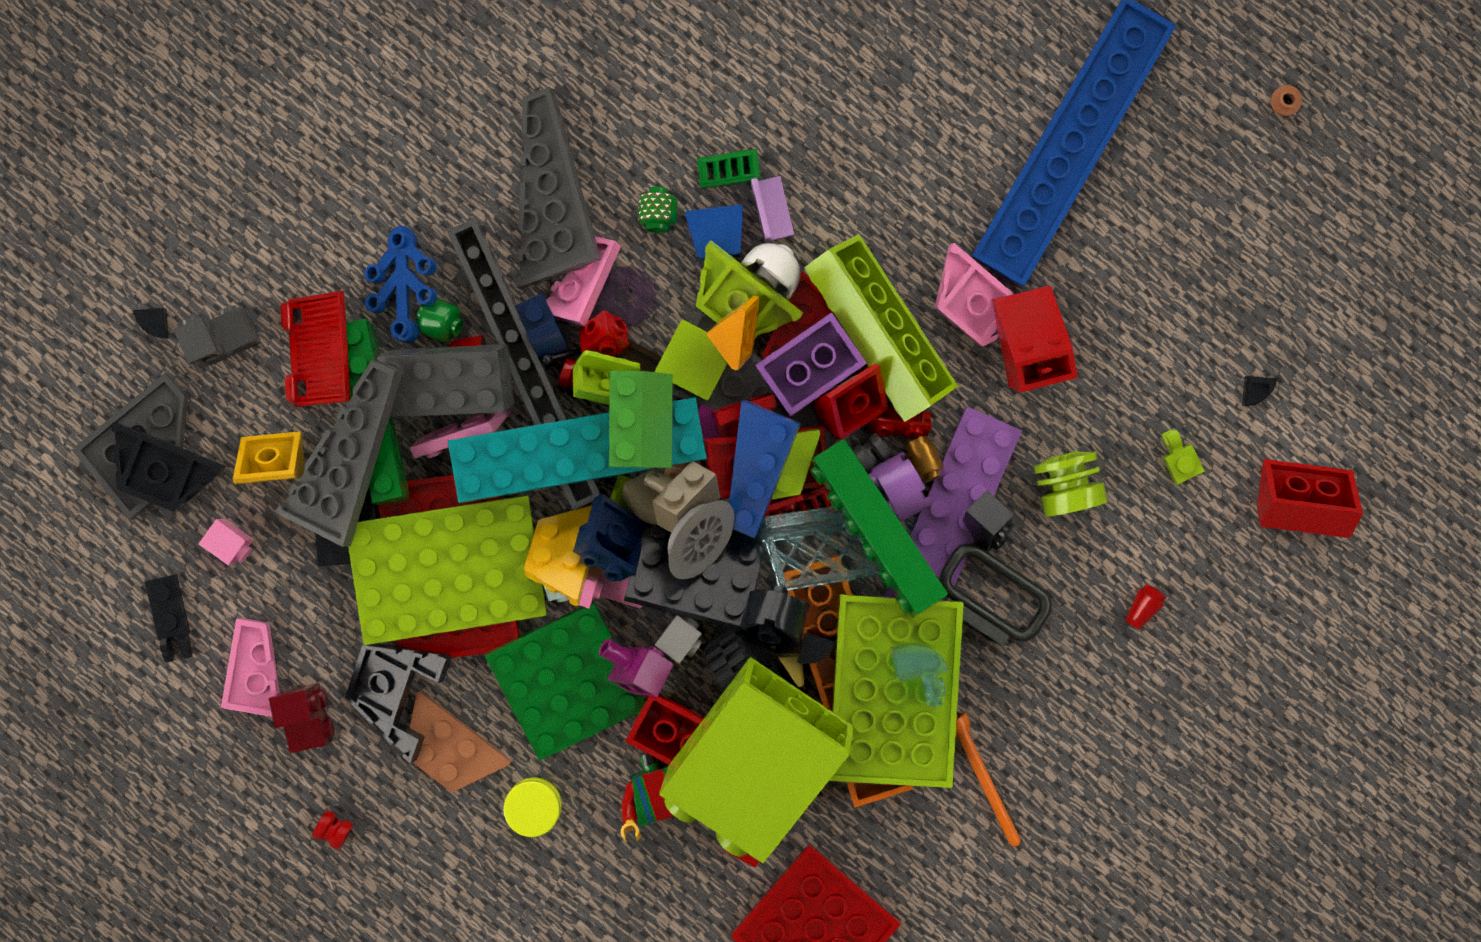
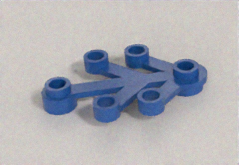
(401, 280)

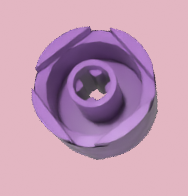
(900, 486)

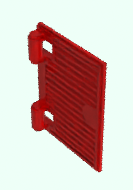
(317, 349)

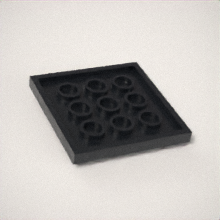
(711, 596)

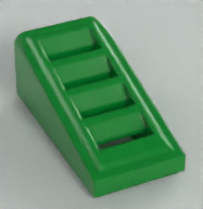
(751, 155)

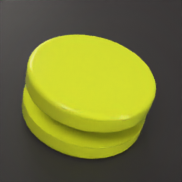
(532, 807)

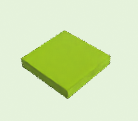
(692, 361)

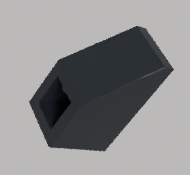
(988, 522)

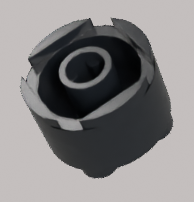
(774, 619)

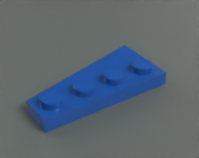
(760, 457)

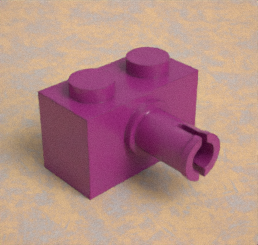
(638, 668)

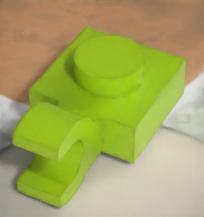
(1181, 461)

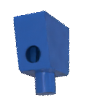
(717, 224)

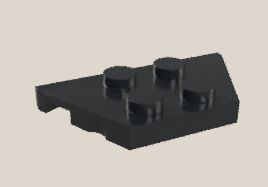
(159, 469)

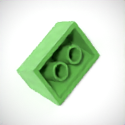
(640, 419)

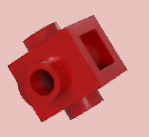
(604, 334)

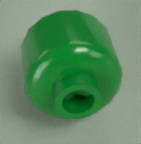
(440, 320)

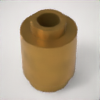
(924, 458)

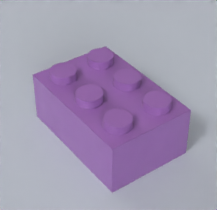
(810, 364)

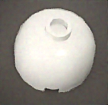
(775, 267)

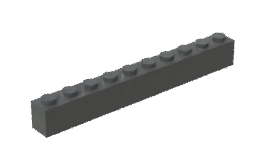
(508, 329)

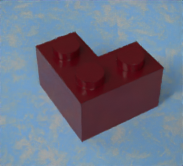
(303, 717)

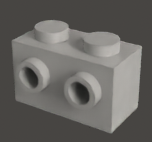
(679, 638)

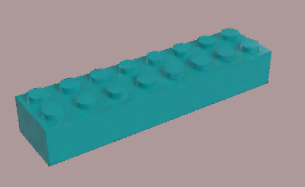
(556, 454)

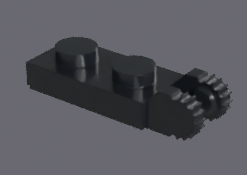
(169, 615)

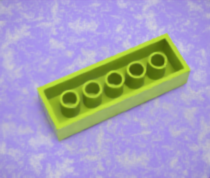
(881, 326)

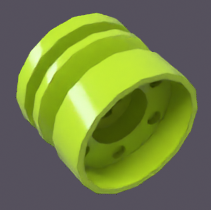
(1070, 483)

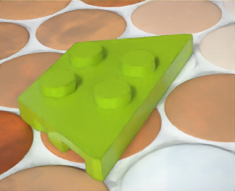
(730, 284)

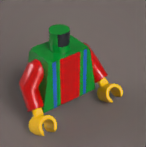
(641, 797)

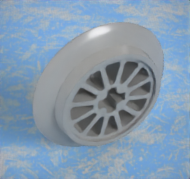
(699, 538)

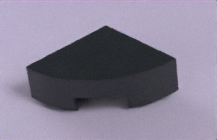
(153, 321)
(1257, 389)
(814, 648)

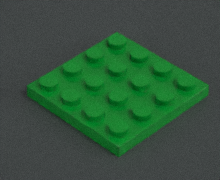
(561, 681)

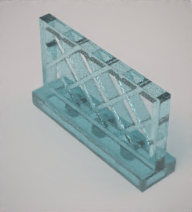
(815, 523)

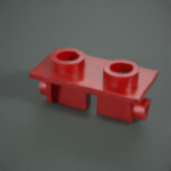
(889, 424)

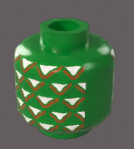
(657, 210)

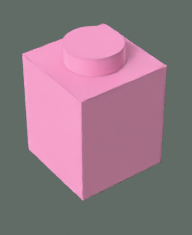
(227, 542)

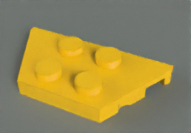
(552, 554)

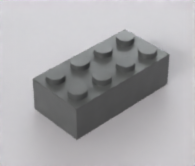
(451, 380)

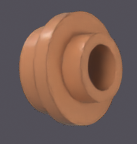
(1278, 104)

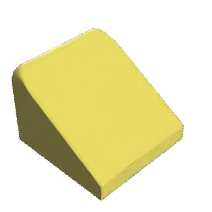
(793, 667)

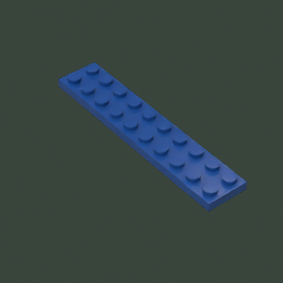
(1073, 141)

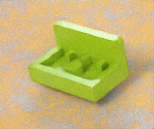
(592, 375)

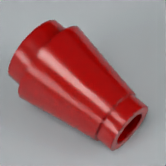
(1145, 605)

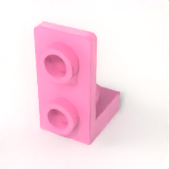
(598, 585)

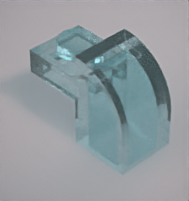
(921, 661)

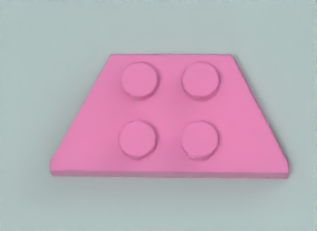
(967, 296)

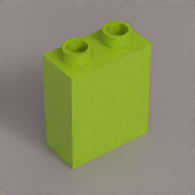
(756, 762)

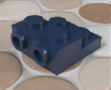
(610, 539)

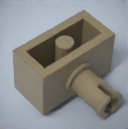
(679, 495)

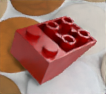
(1033, 340)

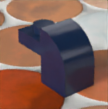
(542, 326)

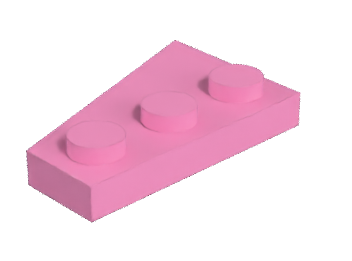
(579, 290)

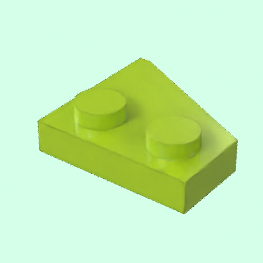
(797, 464)

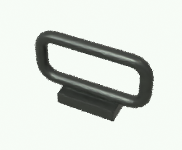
(980, 618)

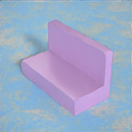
(772, 209)

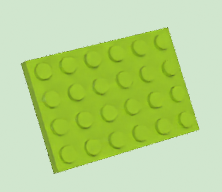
(444, 570)
(894, 729)

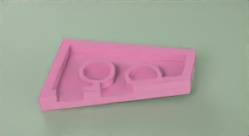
(434, 442)
(251, 669)

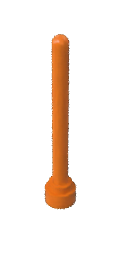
(984, 778)

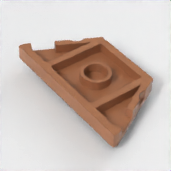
(450, 748)

